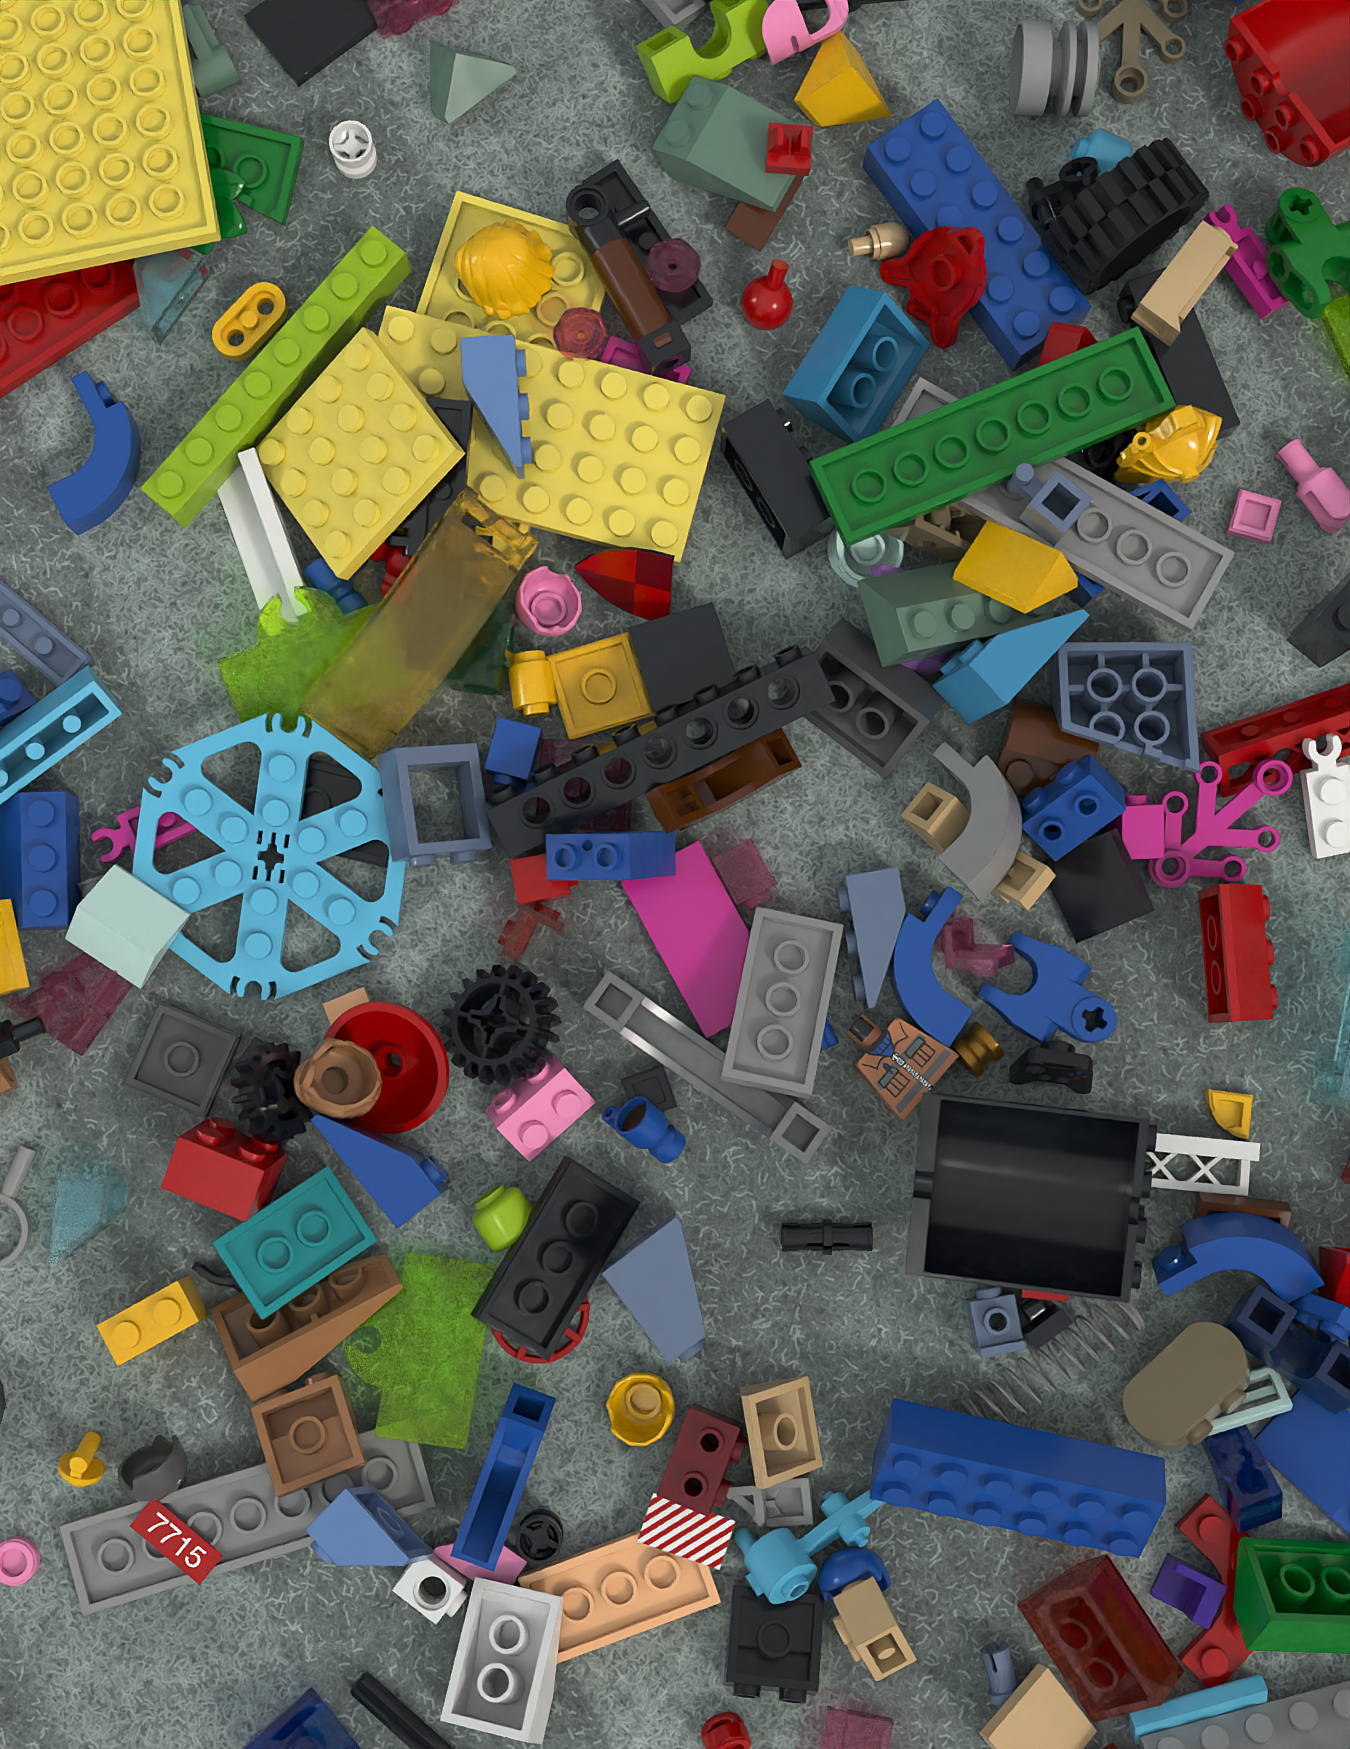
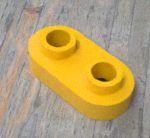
(245, 319)

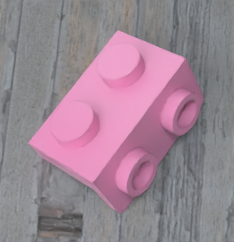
(540, 1108)

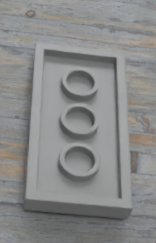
(782, 1003)

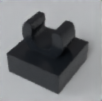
(1043, 1323)

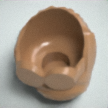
(339, 1081)

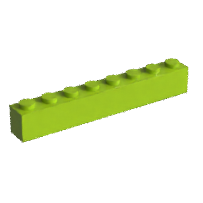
(278, 377)

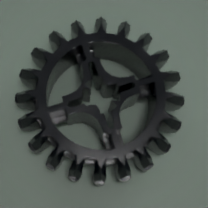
(505, 990)

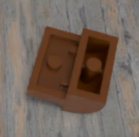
(1036, 747)

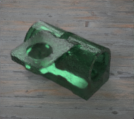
(489, 655)

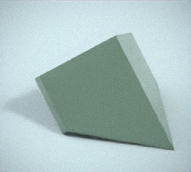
(462, 80)

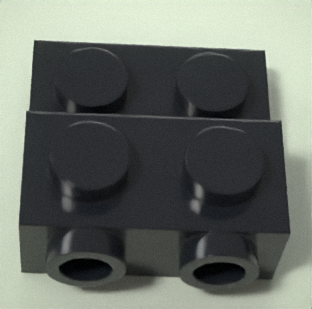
(774, 1645)

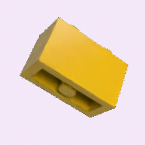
(152, 1320)

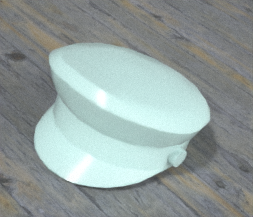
(857, 560)

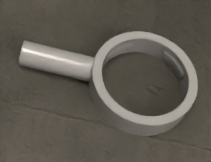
(9, 1193)

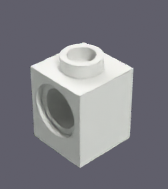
(411, 1588)

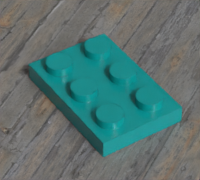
(294, 1242)

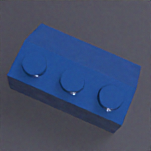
(40, 858)

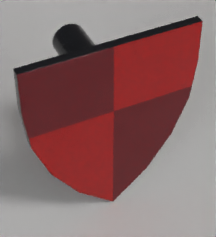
(631, 579)

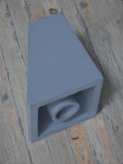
(660, 1289)

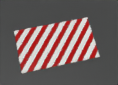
(686, 1532)

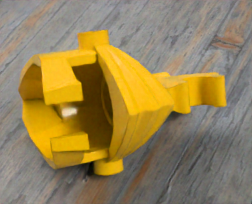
(1170, 447)

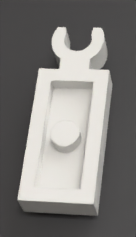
(1326, 798)

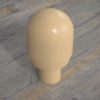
(883, 239)

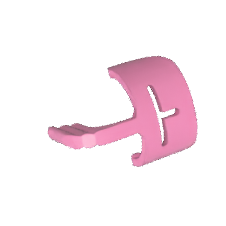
(786, 31)

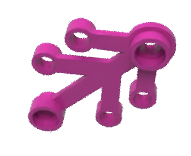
(1212, 827)

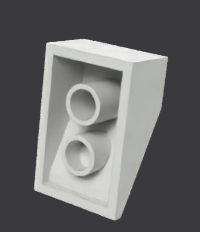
(505, 1662)

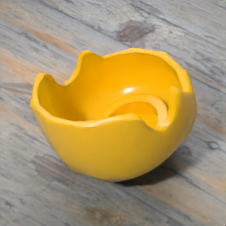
(654, 1400)

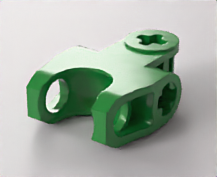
(1306, 251)

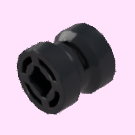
(538, 1545)

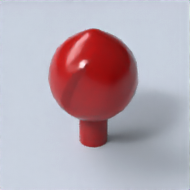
(767, 299)

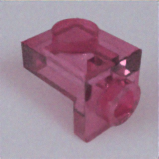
(745, 875)
(963, 953)

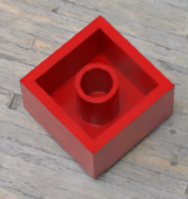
(225, 1168)

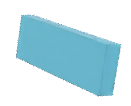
(1199, 1706)

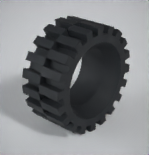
(1125, 216)

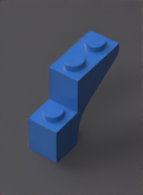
(503, 1477)

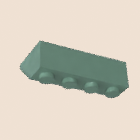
(932, 615)

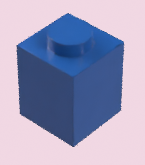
(513, 752)

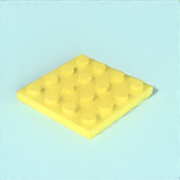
(357, 453)

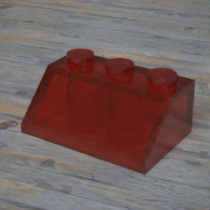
(1102, 1640)

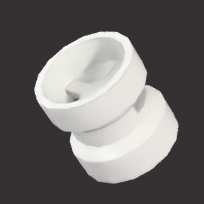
(349, 140)

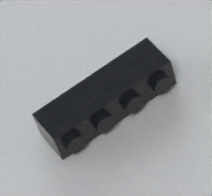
(1187, 363)

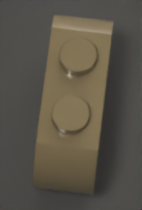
(1187, 1387)

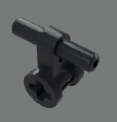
(1050, 200)

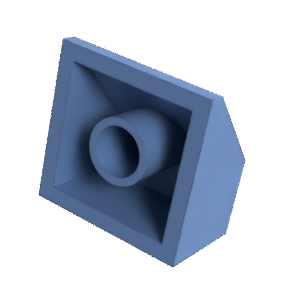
(365, 1531)

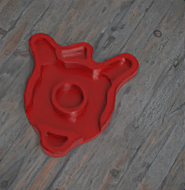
(943, 276)

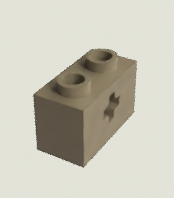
(942, 533)

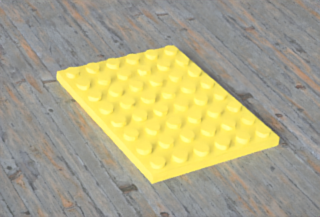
(98, 136)

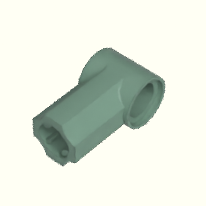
(209, 59)

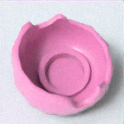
(548, 602)

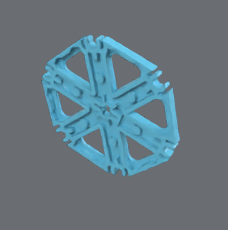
(310, 841)

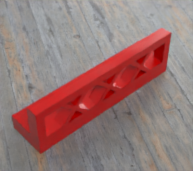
(1276, 729)

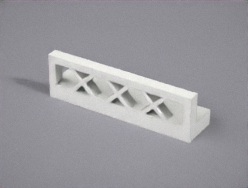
(1203, 1147)

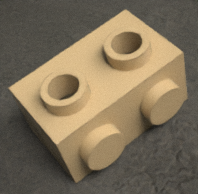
(871, 1629)

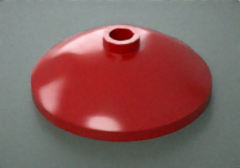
(408, 1090)

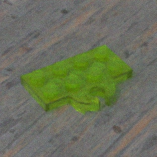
(288, 656)
(427, 1352)

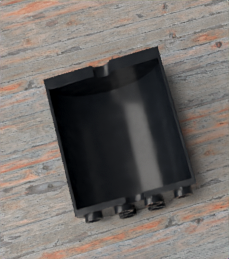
(1029, 1196)

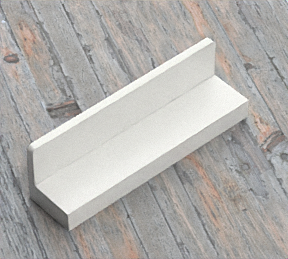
(262, 536)

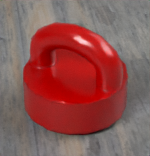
(725, 1732)

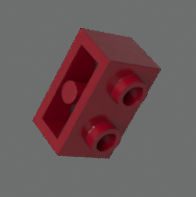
(700, 1459)

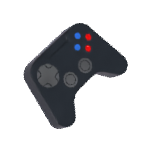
(1056, 1064)

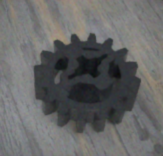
(270, 1092)

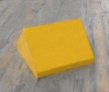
(1015, 569)

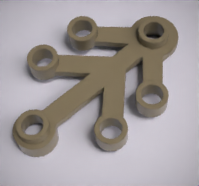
(1132, 17)

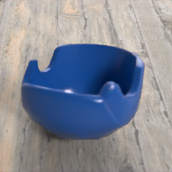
(849, 1566)

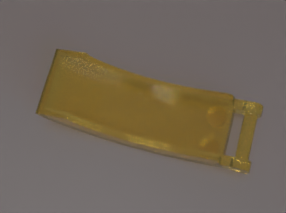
(418, 628)

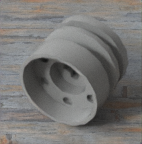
(1058, 68)

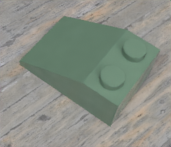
(720, 144)

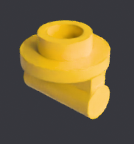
(79, 1466)

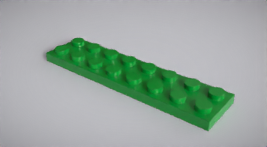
(989, 434)

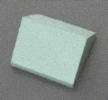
(126, 925)

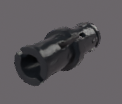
(826, 1236)

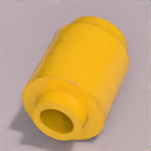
(532, 683)

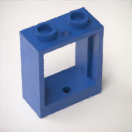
(610, 855)

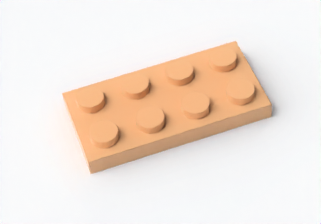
(620, 1591)

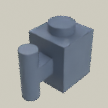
(1052, 505)

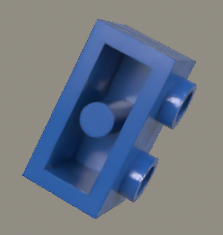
(1072, 806)

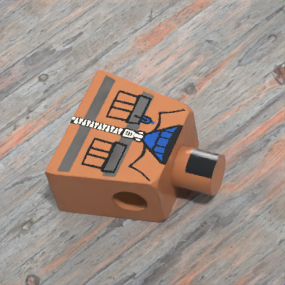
(899, 1062)

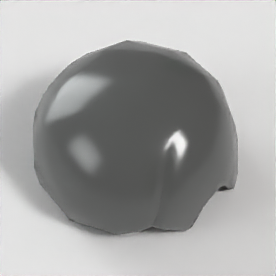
(153, 1470)

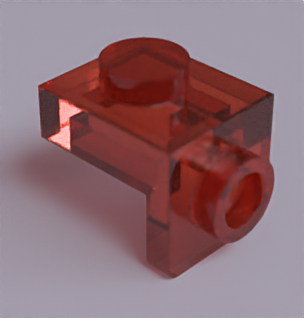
(518, 934)

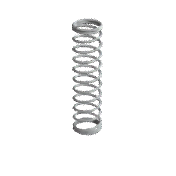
(1127, 1310)

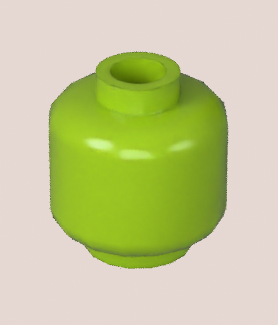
(501, 1216)

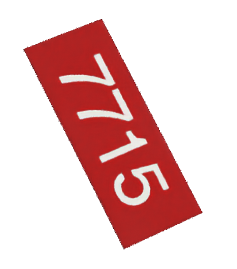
(176, 1541)

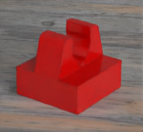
(788, 149)

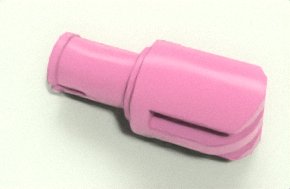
(1318, 487)

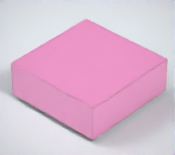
(1253, 516)

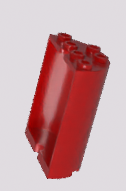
(1295, 75)

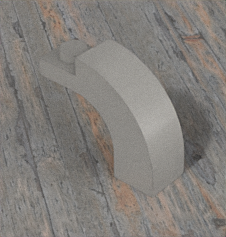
(994, 829)

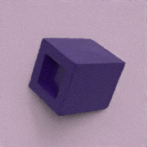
(1188, 1590)

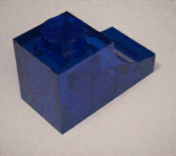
(1243, 1478)

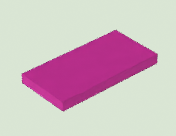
(695, 935)

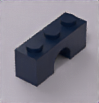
(1269, 1333)

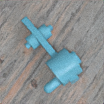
(782, 1564)

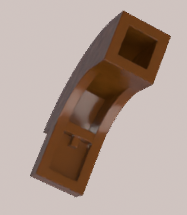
(724, 782)

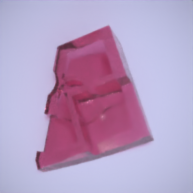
(75, 1001)

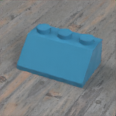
(857, 365)

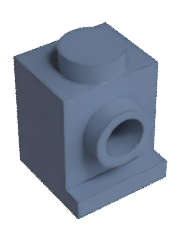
(989, 1340)

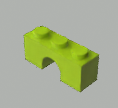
(673, 61)

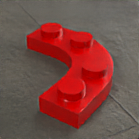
(1221, 1648)

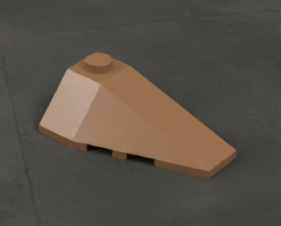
(301, 1332)

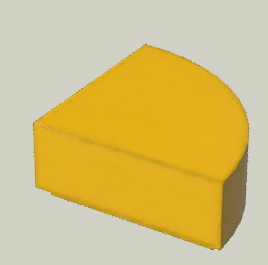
(1230, 1111)

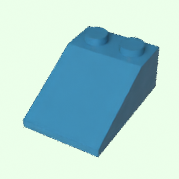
(994, 671)

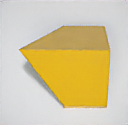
(840, 87)

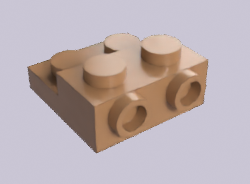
(308, 1433)

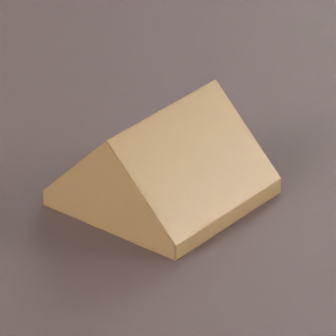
(780, 1430)

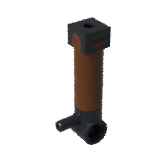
(658, 338)

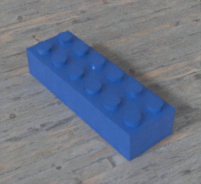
(941, 180)
(1018, 1478)

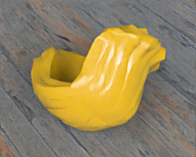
(505, 268)

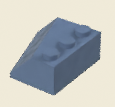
(1129, 697)

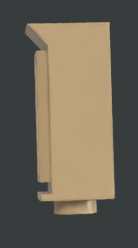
(1184, 282)

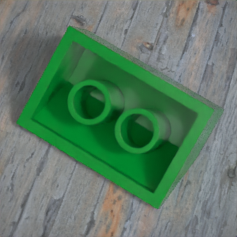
(1293, 1595)

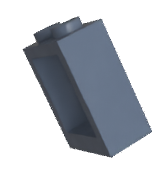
(399, 808)

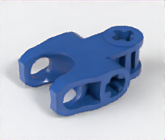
(1053, 998)

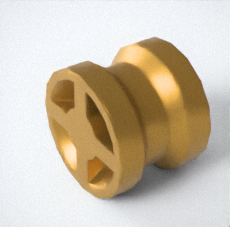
(977, 1049)

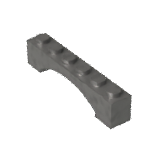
(702, 1065)

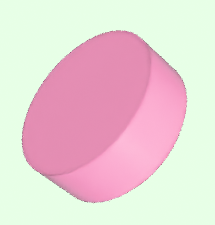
(18, 1560)

